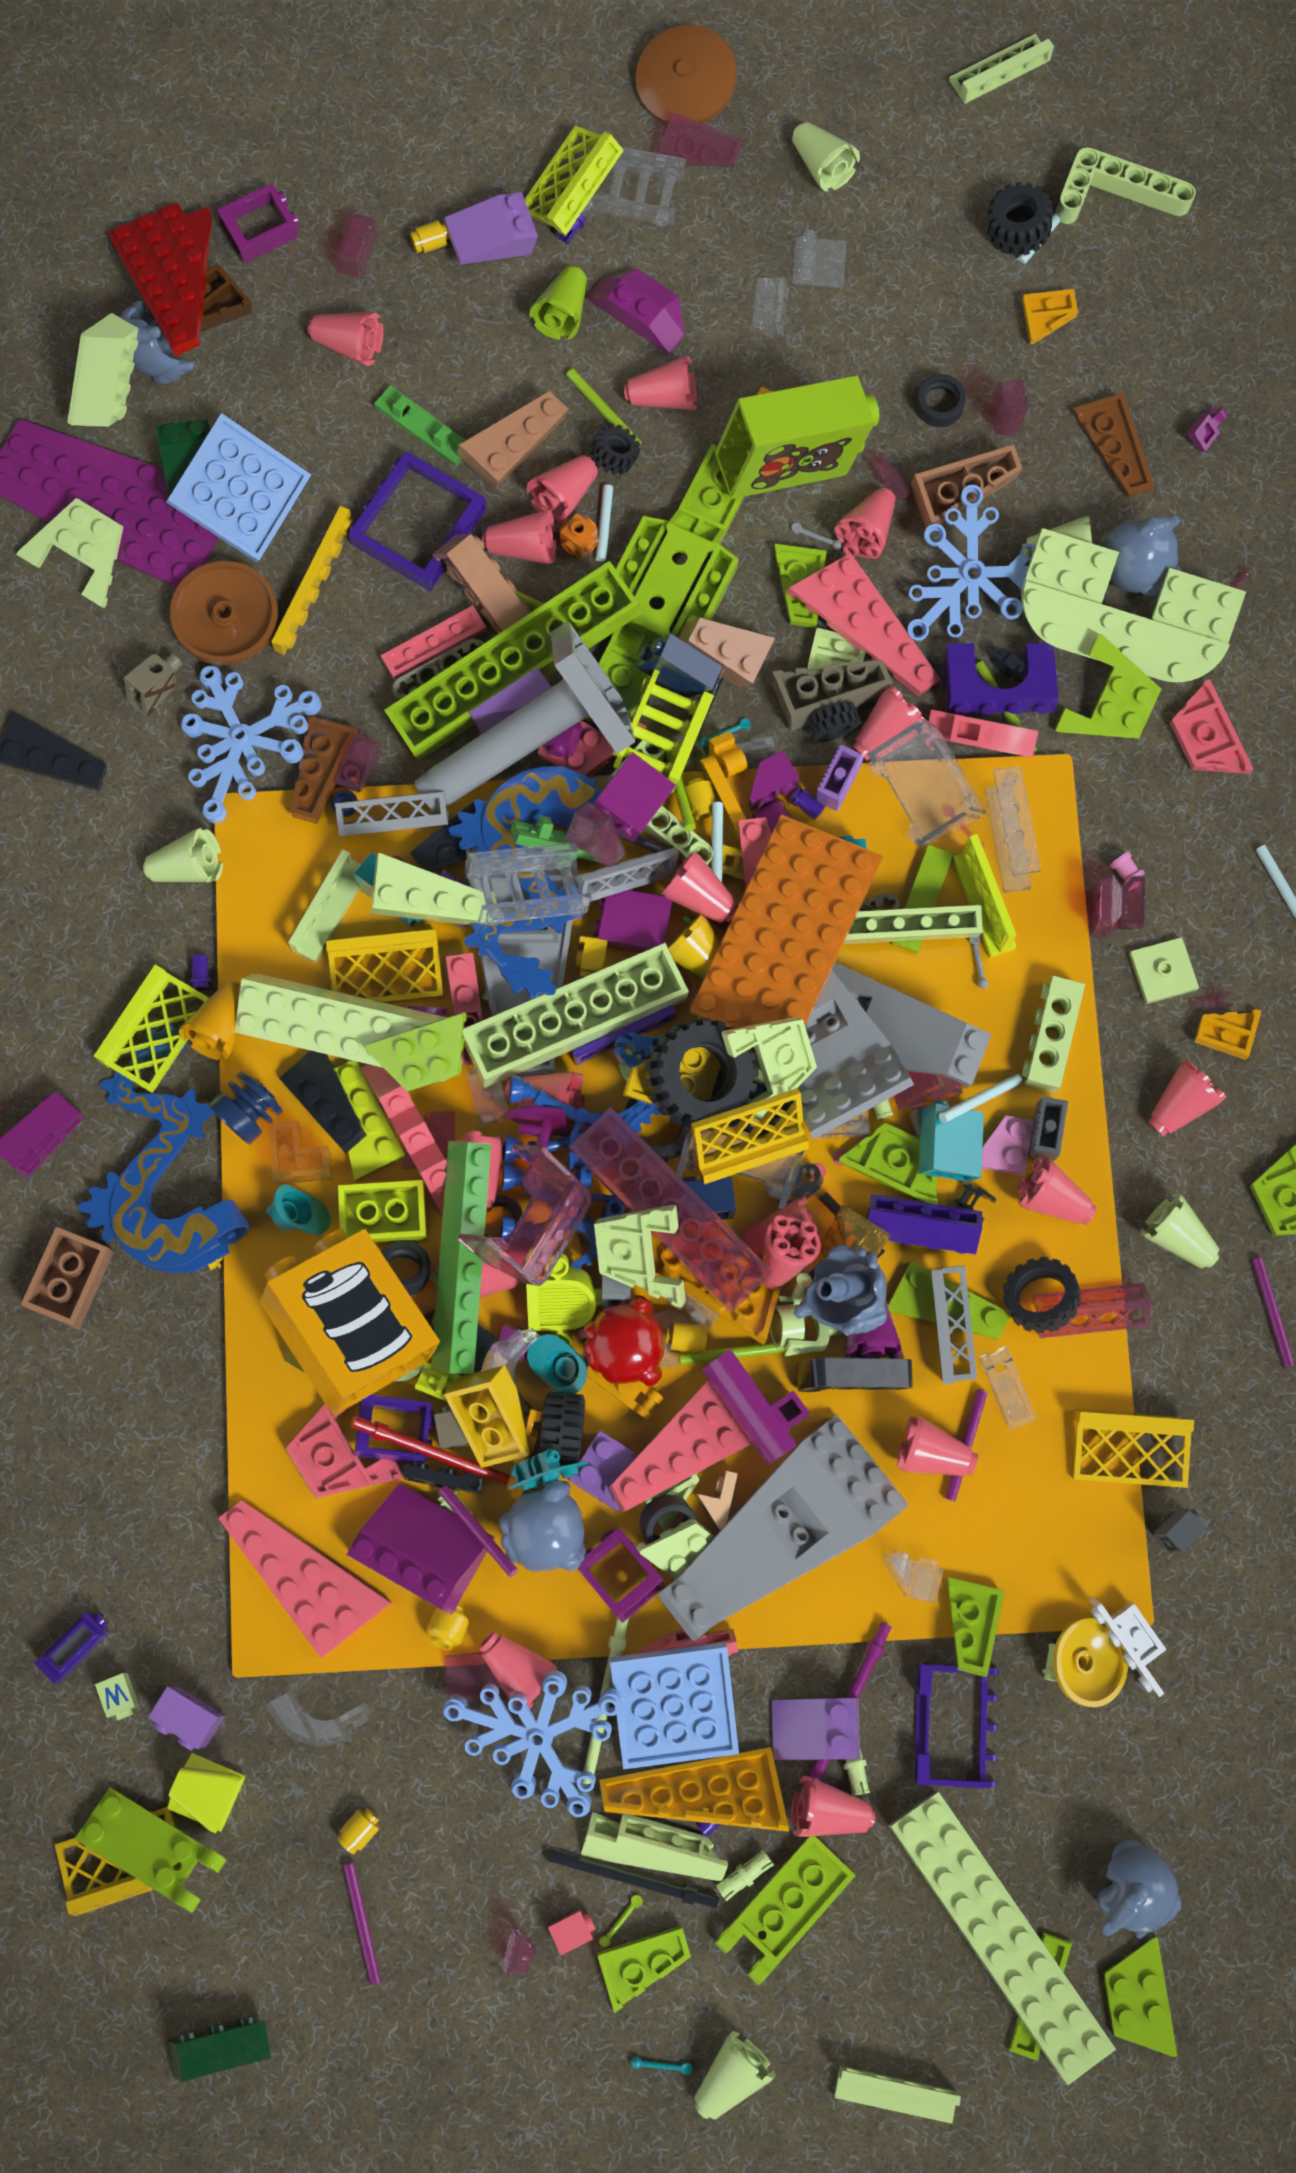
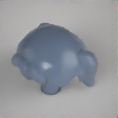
(153, 353)
(1144, 553)
(846, 1291)
(544, 1530)
(1141, 1891)

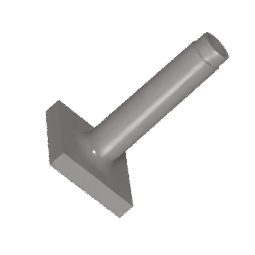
(580, 694)

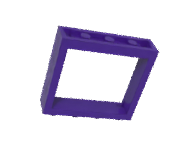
(430, 575)

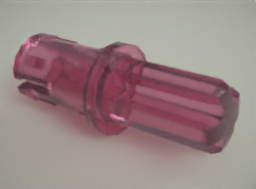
(890, 476)

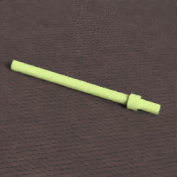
(616, 1644)

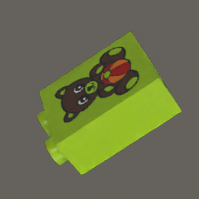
(795, 436)

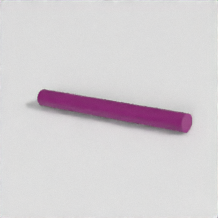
(1273, 1312)
(968, 1438)
(478, 1531)
(362, 1923)

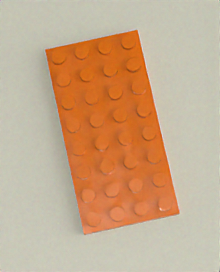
(787, 928)

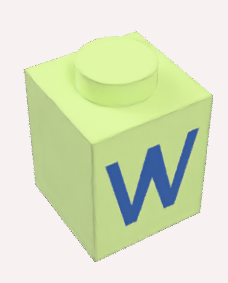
(117, 1696)

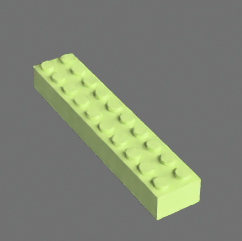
(1002, 1938)

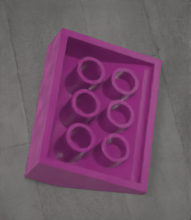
(420, 1548)

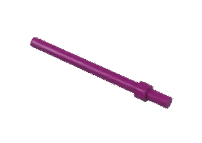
(874, 1651)

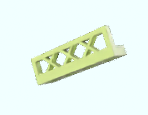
(1002, 71)
(326, 909)
(896, 2094)

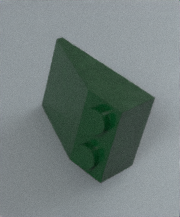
(176, 448)

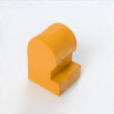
(728, 755)

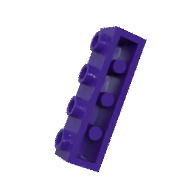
(926, 1223)

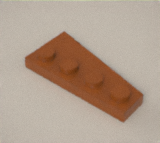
(1116, 439)
(322, 758)

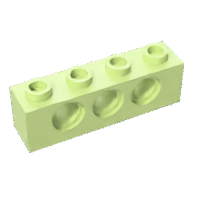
(1069, 995)

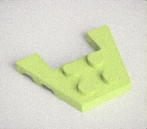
(85, 536)
(781, 1053)
(627, 1250)

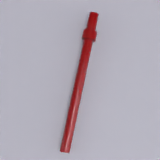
(382, 1432)

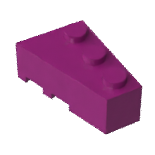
(39, 1134)

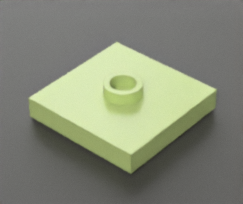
(1163, 970)

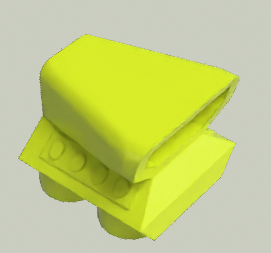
(205, 1792)

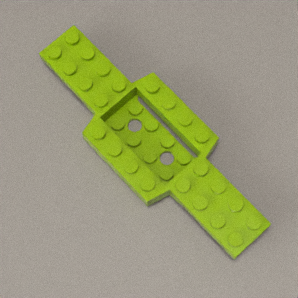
(650, 573)

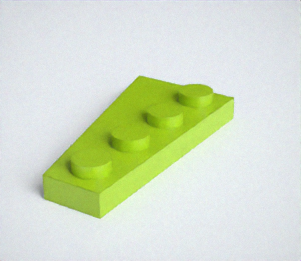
(916, 1300)

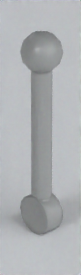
(797, 528)
(982, 982)

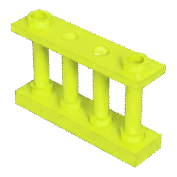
(688, 729)

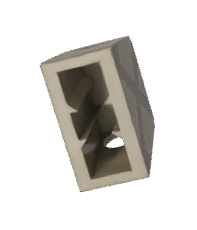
(151, 682)

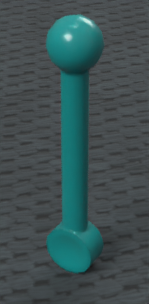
(744, 724)
(685, 2068)

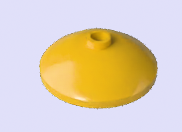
(1101, 1666)

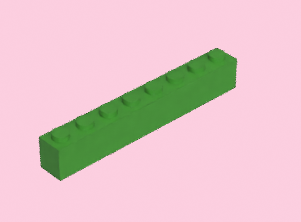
(458, 1266)

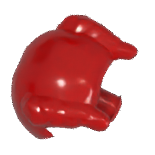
(626, 1343)

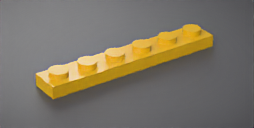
(308, 589)

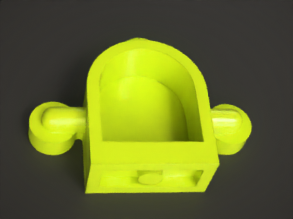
(563, 1301)

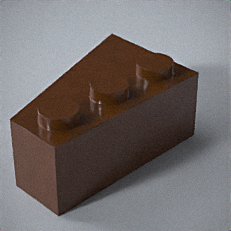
(222, 299)

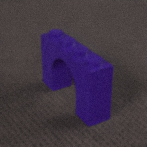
(971, 694)

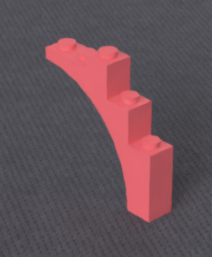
(411, 1130)

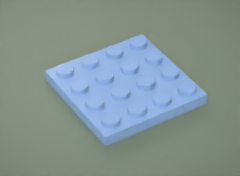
(238, 488)
(675, 1705)

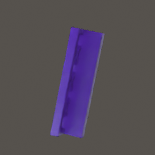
(606, 1043)

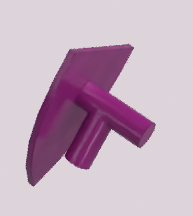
(540, 1122)

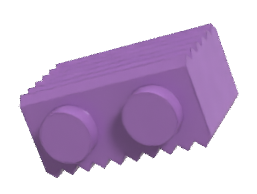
(839, 777)

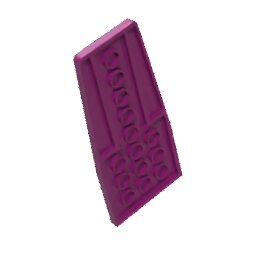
(50, 470)

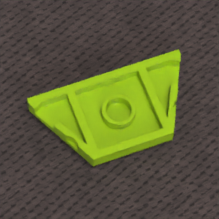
(422, 1053)
(892, 1160)
(1140, 1999)

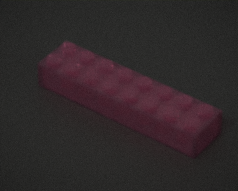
(646, 1182)

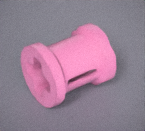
(1126, 867)

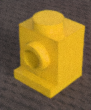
(592, 957)

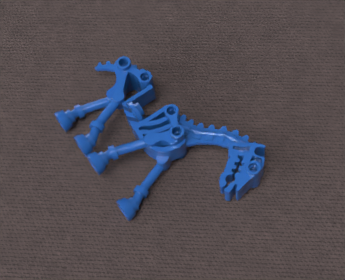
(633, 1117)

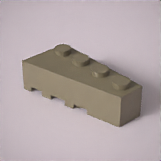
(807, 691)

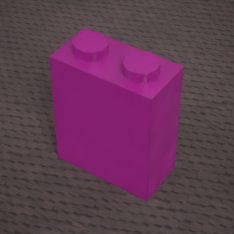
(634, 796)
(633, 921)

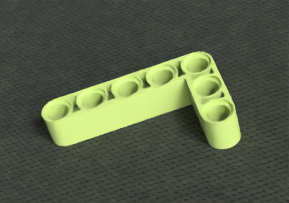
(1121, 183)
(673, 826)

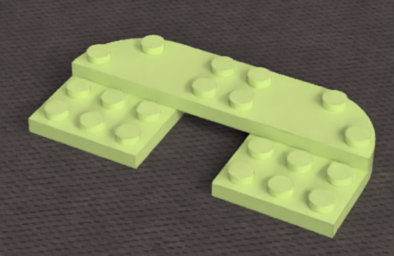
(1177, 644)

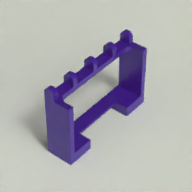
(922, 1758)

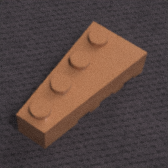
(506, 444)
(942, 487)
(482, 580)

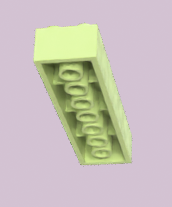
(574, 1015)
(320, 1018)

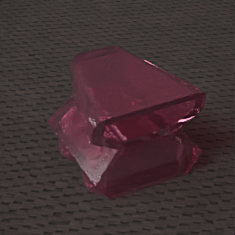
(1116, 906)

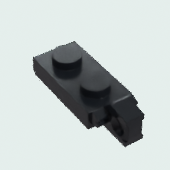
(420, 1473)

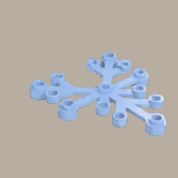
(951, 595)
(230, 766)
(504, 1725)

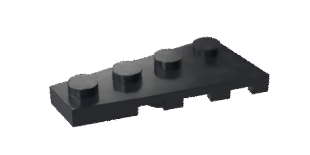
(45, 754)
(320, 1091)

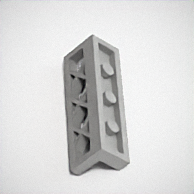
(392, 823)
(627, 874)
(943, 1327)

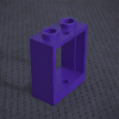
(394, 1404)

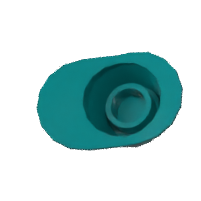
(298, 1210)
(557, 1364)

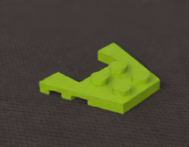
(1123, 701)
(1277, 1194)

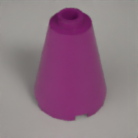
(875, 1343)

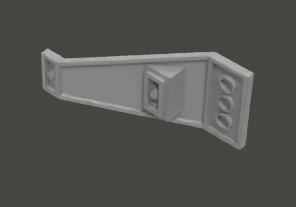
(826, 1497)

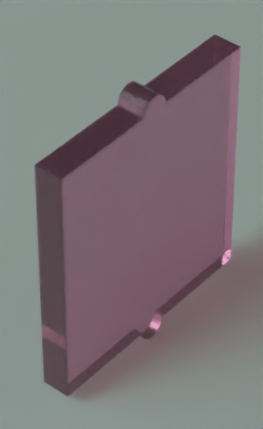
(468, 1676)

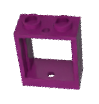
(267, 241)
(640, 1594)

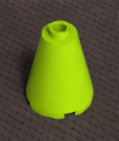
(561, 305)

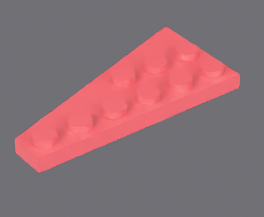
(863, 618)
(689, 1443)
(312, 1589)

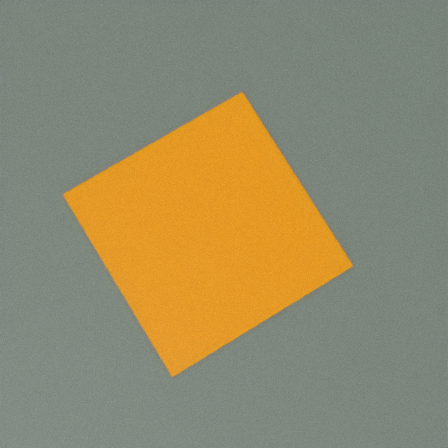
(1014, 1521)

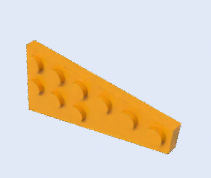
(751, 1316)
(716, 1790)

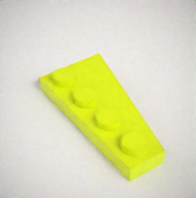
(380, 1145)

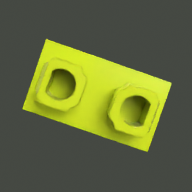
(435, 1382)

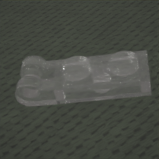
(1008, 1388)

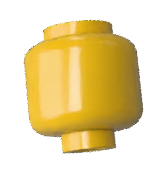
(447, 1629)

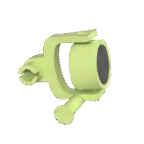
(789, 1331)

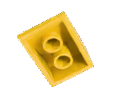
(489, 1415)

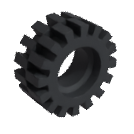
(607, 457)
(834, 721)

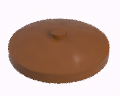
(687, 74)
(224, 612)

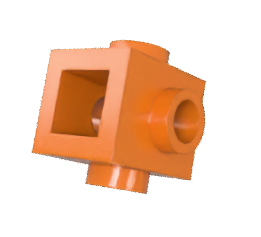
(578, 535)

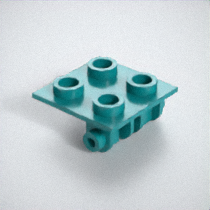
(542, 1469)

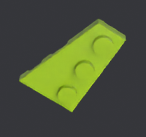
(794, 566)
(974, 1622)
(640, 1963)

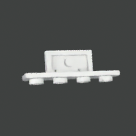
(1135, 1637)

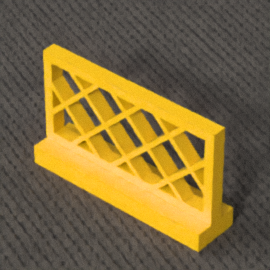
(383, 944)
(753, 1150)
(1132, 1423)
(107, 1893)

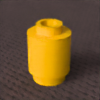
(429, 237)
(700, 798)
(686, 1337)
(358, 1830)

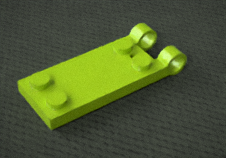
(146, 1847)
(788, 1905)

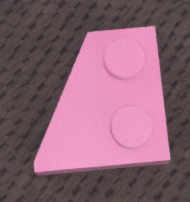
(1008, 1146)

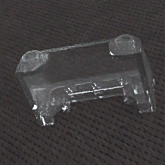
(927, 782)

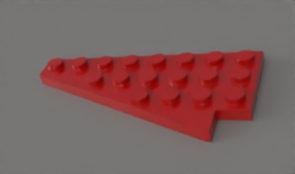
(169, 266)

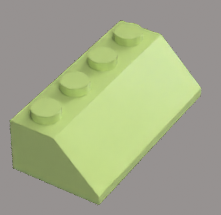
(103, 373)

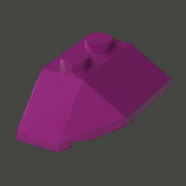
(641, 306)

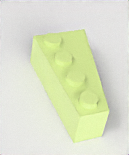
(419, 894)

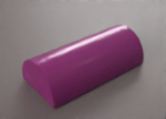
(749, 1407)

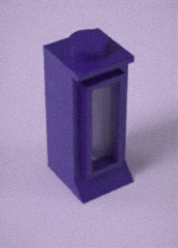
(73, 1646)

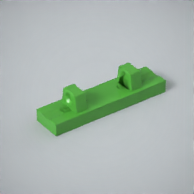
(420, 424)
(542, 834)

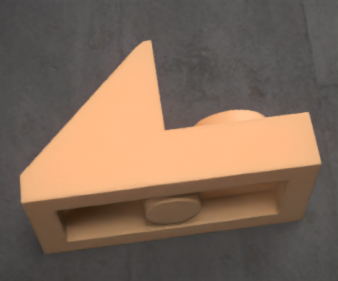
(719, 1508)

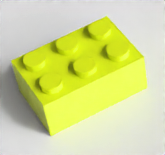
(385, 1210)

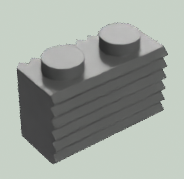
(1048, 1128)
(1180, 1530)

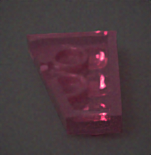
(699, 143)

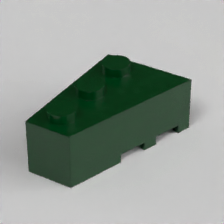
(218, 2048)

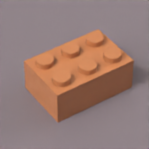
(67, 1278)

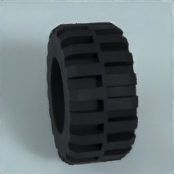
(665, 1074)

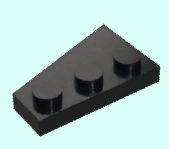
(441, 848)

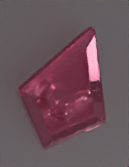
(518, 1953)

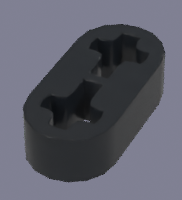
(806, 1187)

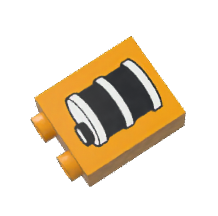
(347, 1319)

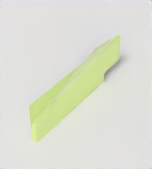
(652, 1846)

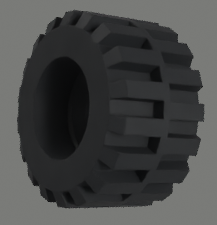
(1019, 201)
(563, 1425)

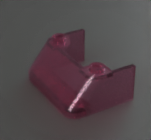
(544, 1227)

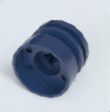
(245, 1107)

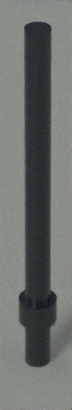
(688, 1894)

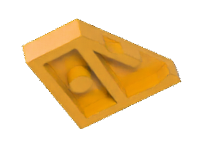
(1048, 312)
(1228, 1032)

